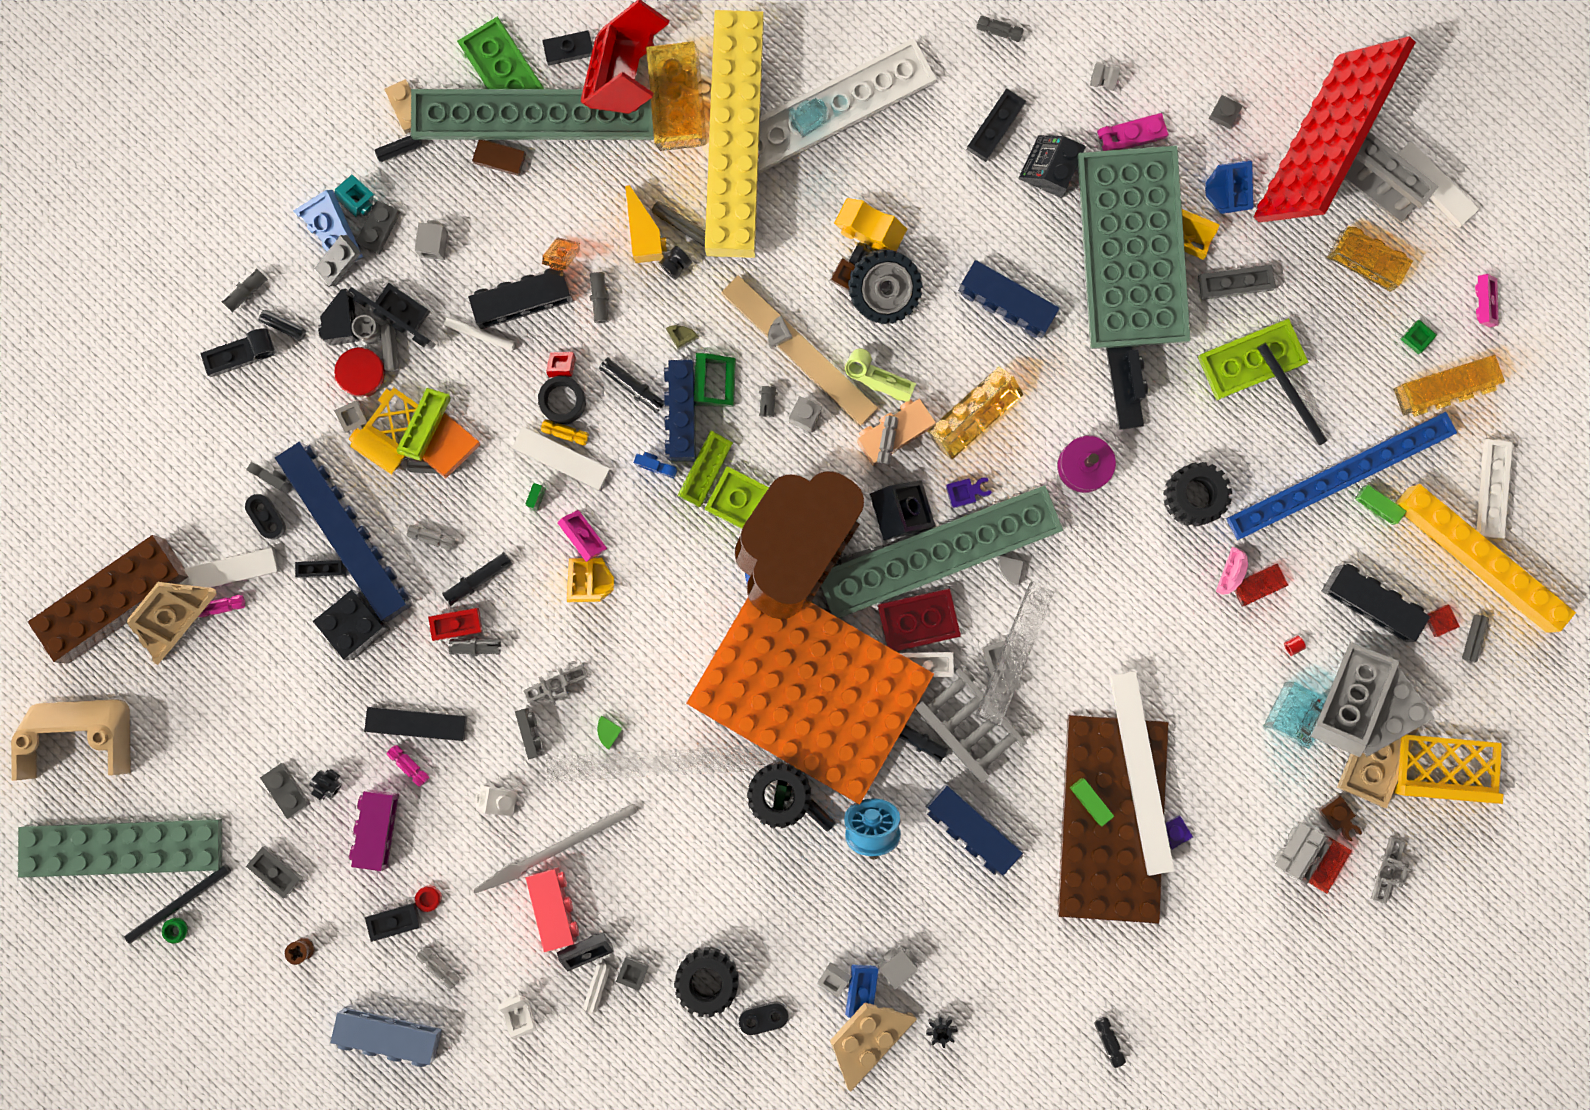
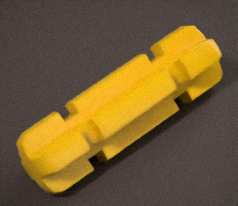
(564, 432)

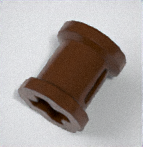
(292, 953)

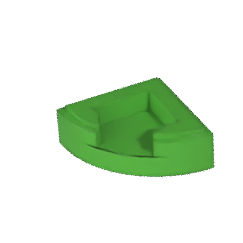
(608, 732)

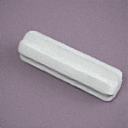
(597, 987)

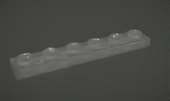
(1015, 653)

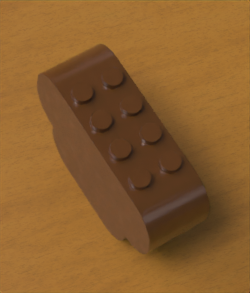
(796, 539)

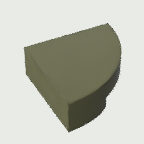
(681, 335)

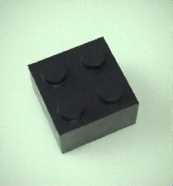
(351, 625)

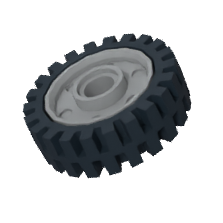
(903, 291)

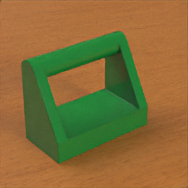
(700, 380)

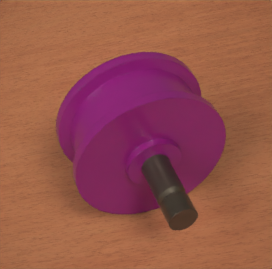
(1086, 464)

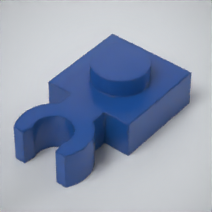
(649, 462)

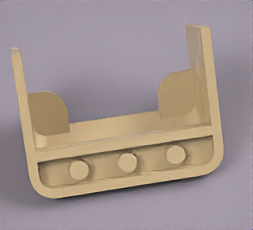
(106, 728)

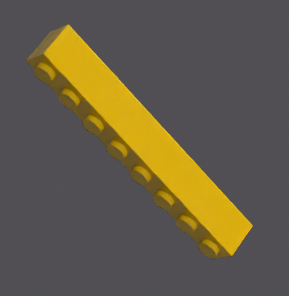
(1485, 559)

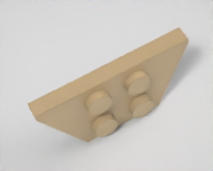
(167, 615)
(867, 1039)

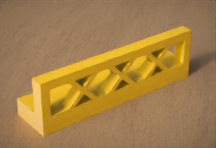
(1197, 230)

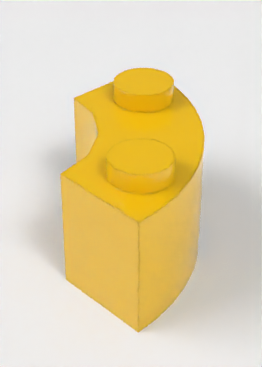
(869, 225)

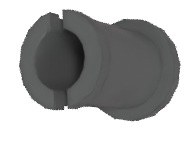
(767, 401)

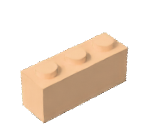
(912, 423)

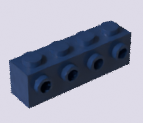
(682, 413)

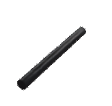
(1292, 393)
(177, 904)

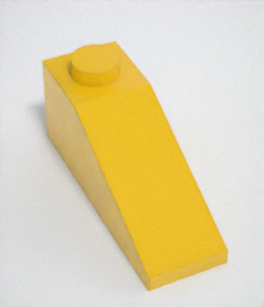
(644, 233)

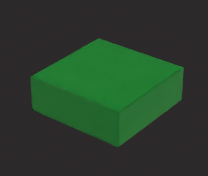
(1418, 336)
(535, 497)

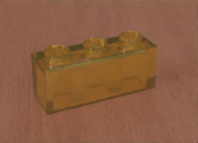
(1370, 258)

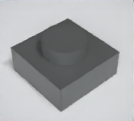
(1225, 112)
(632, 973)

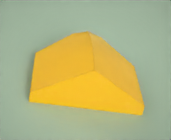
(588, 580)

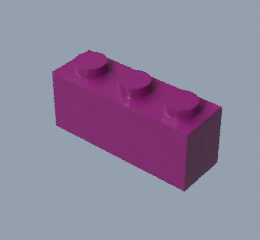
(374, 830)

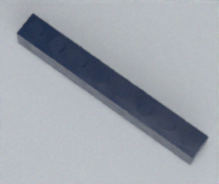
(343, 531)

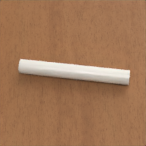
(480, 334)

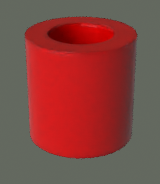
(1294, 645)

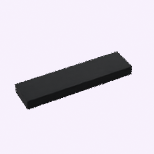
(415, 724)

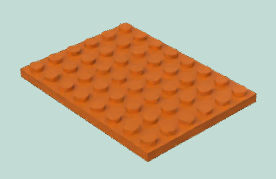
(812, 693)

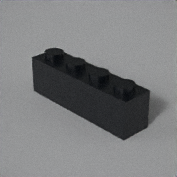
(520, 298)
(1375, 603)

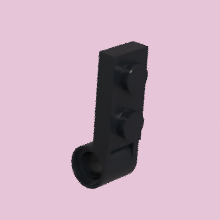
(238, 353)

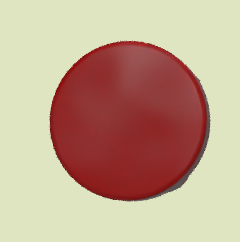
(359, 372)

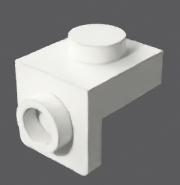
(496, 801)
(517, 1016)

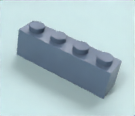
(385, 1036)

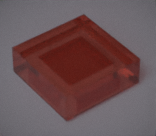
(1442, 620)

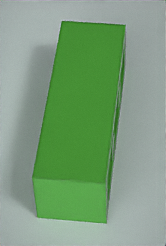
(1380, 505)
(1091, 802)

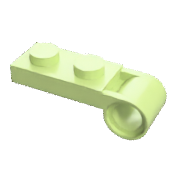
(877, 378)

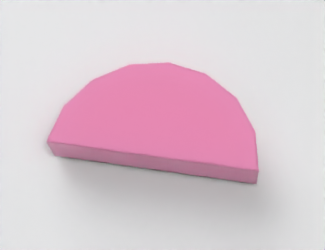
(1233, 571)

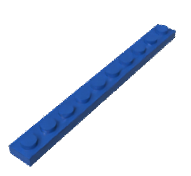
(1341, 476)

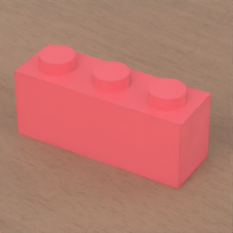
(552, 909)

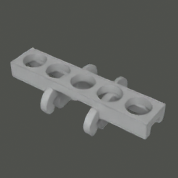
(563, 684)
(1389, 878)

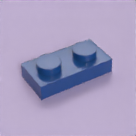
(861, 987)

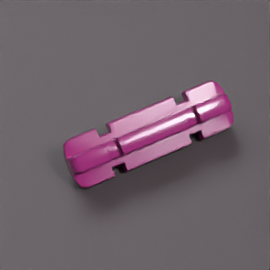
(223, 605)
(407, 765)

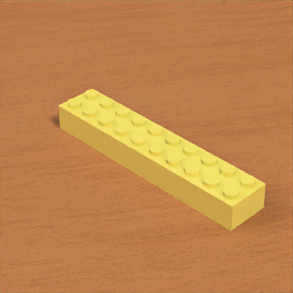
(734, 134)

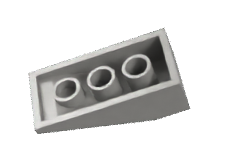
(1355, 699)

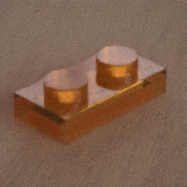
(560, 254)

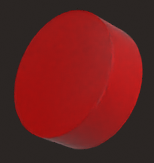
(428, 898)

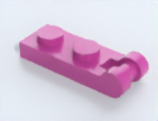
(1134, 133)

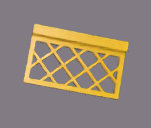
(1443, 790)

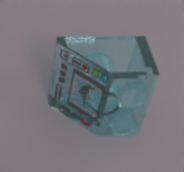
(1295, 713)

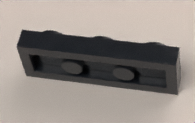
(996, 125)

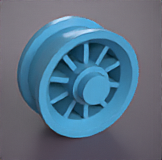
(872, 827)

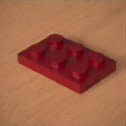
(919, 620)

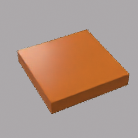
(449, 447)

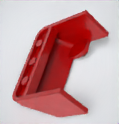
(615, 60)

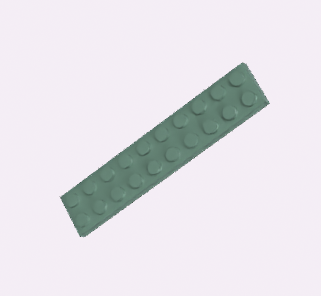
(520, 116)
(940, 552)

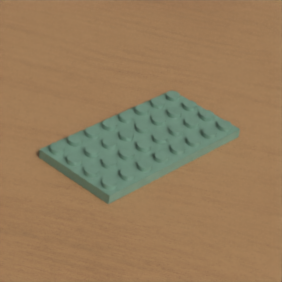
(1133, 247)

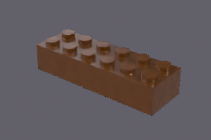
(105, 600)

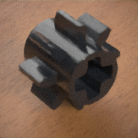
(325, 784)
(940, 1023)

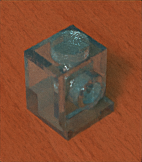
(808, 116)

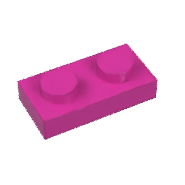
(1487, 293)
(582, 535)

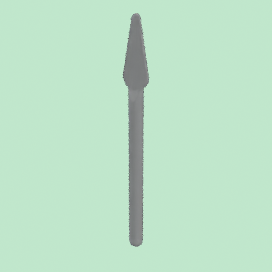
(514, 870)

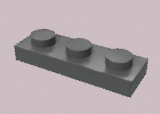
(1236, 282)

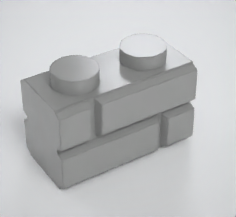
(1302, 853)

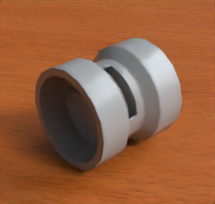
(1105, 76)
(362, 329)

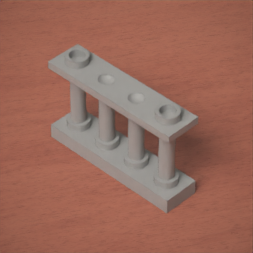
(1388, 179)
(963, 747)

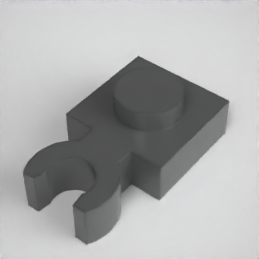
(275, 479)

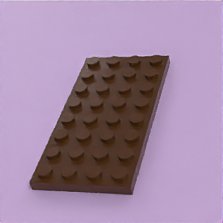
(1105, 865)

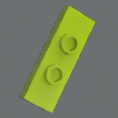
(423, 424)
(705, 469)

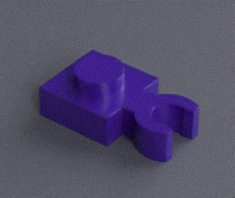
(964, 493)
(1177, 832)

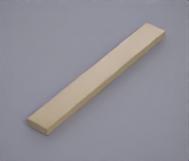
(801, 352)

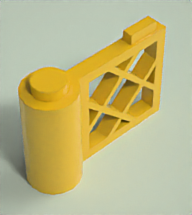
(374, 443)

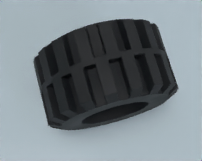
(1216, 489)
(775, 817)
(702, 1003)

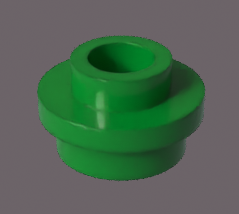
(167, 930)

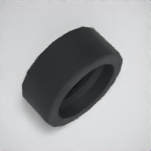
(553, 383)

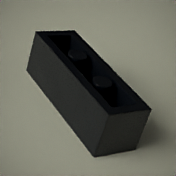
(320, 569)

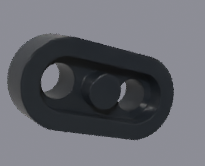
(266, 517)
(763, 1019)

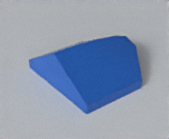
(1231, 187)

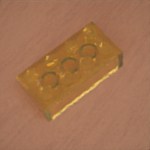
(677, 96)

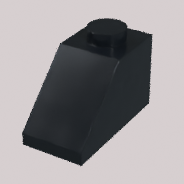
(338, 320)

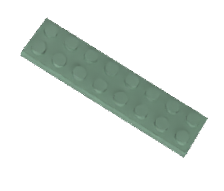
(119, 848)

